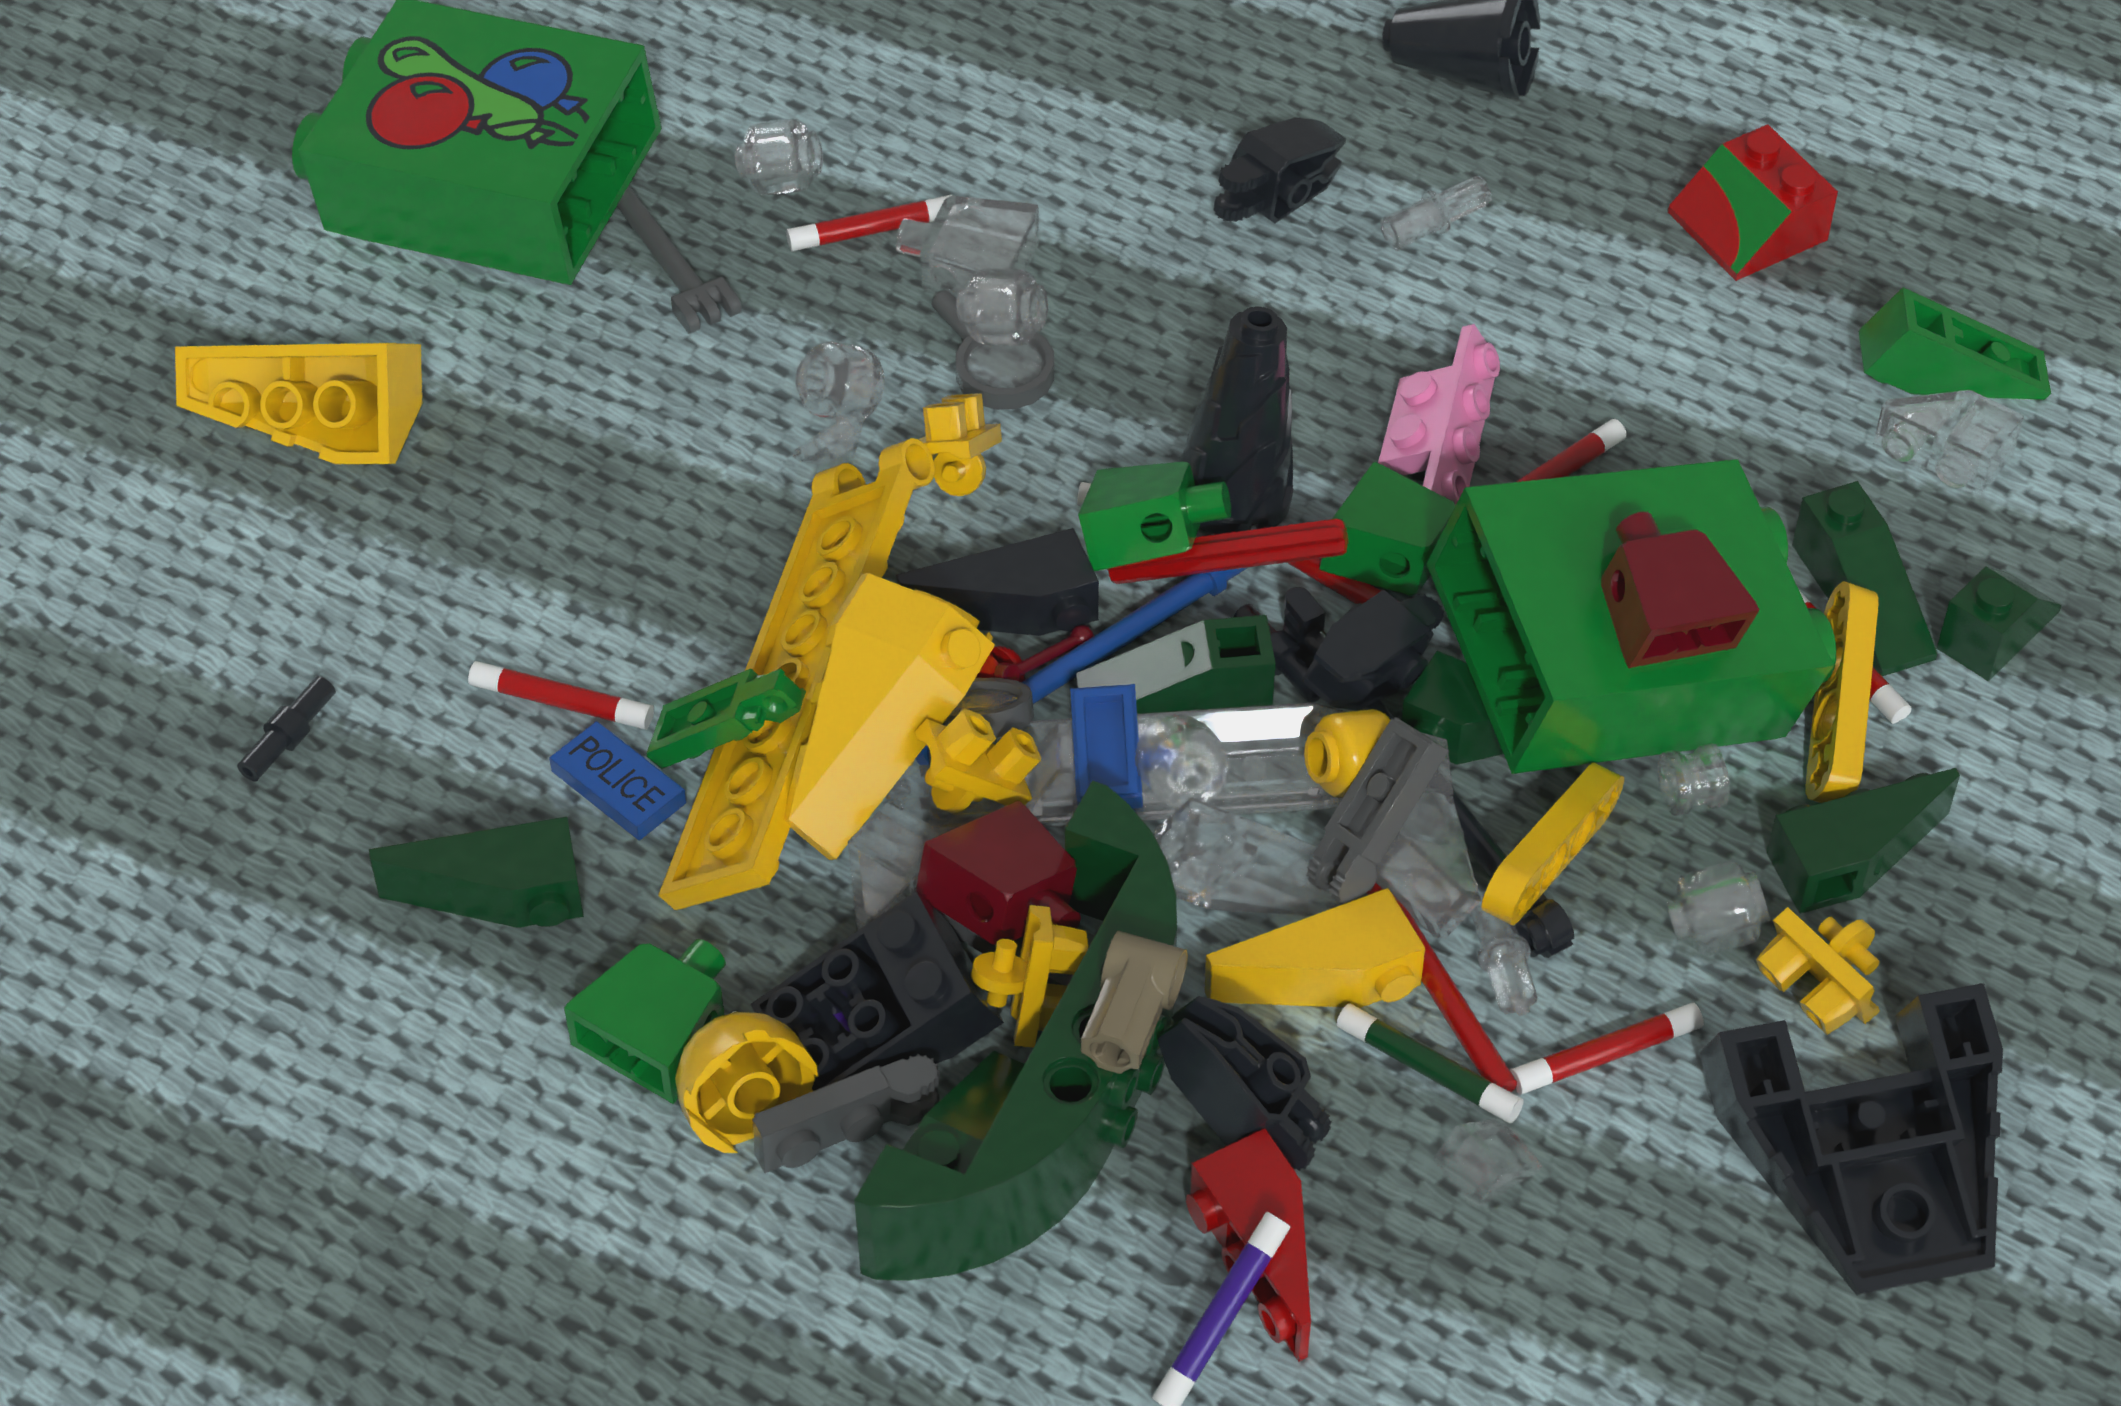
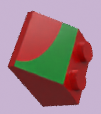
(1755, 203)

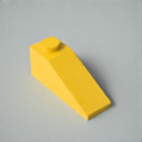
(1325, 960)

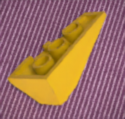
(331, 398)
(887, 672)

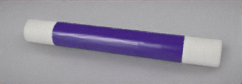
(1221, 1311)

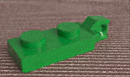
(722, 714)

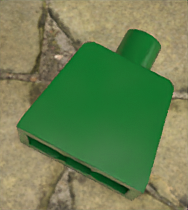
(1147, 512)
(1389, 531)
(647, 1012)

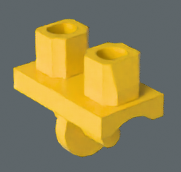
(959, 437)
(970, 767)
(1025, 977)
(1841, 988)

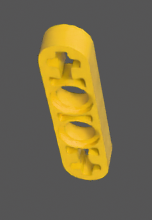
(1843, 700)
(1552, 844)

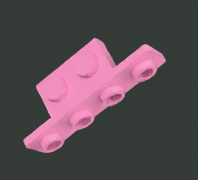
(1442, 417)

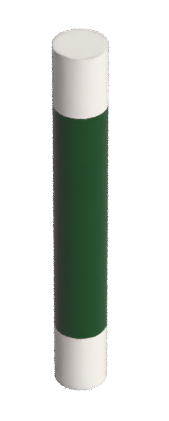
(1430, 1063)

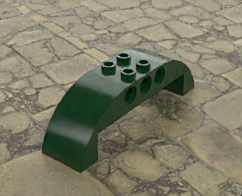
(1062, 1109)

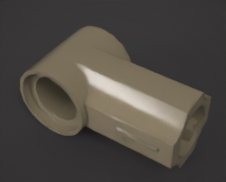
(1135, 987)

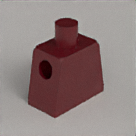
(1672, 594)
(995, 870)

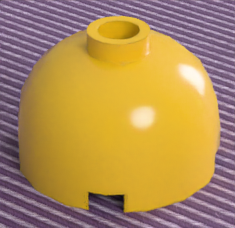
(738, 1070)

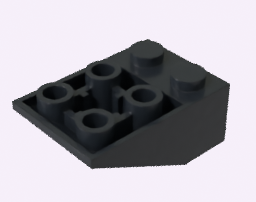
(899, 988)

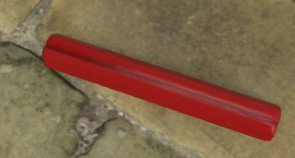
(1243, 550)

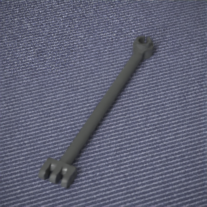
(694, 294)

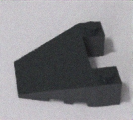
(1883, 1168)

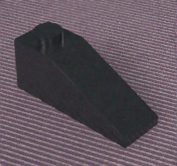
(1019, 586)

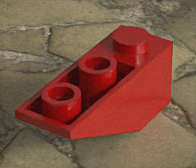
(1230, 1199)

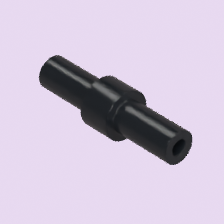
(1286, 655)
(286, 728)

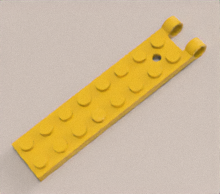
(741, 805)

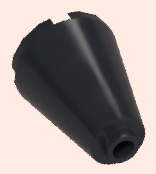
(1468, 42)

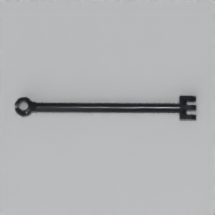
(1546, 922)

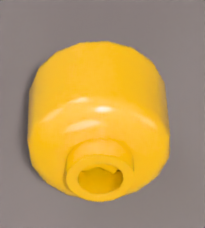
(1341, 747)

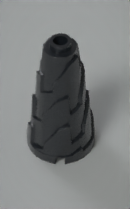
(1246, 424)

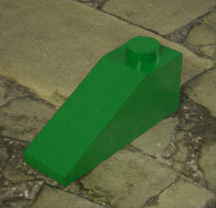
(1939, 350)

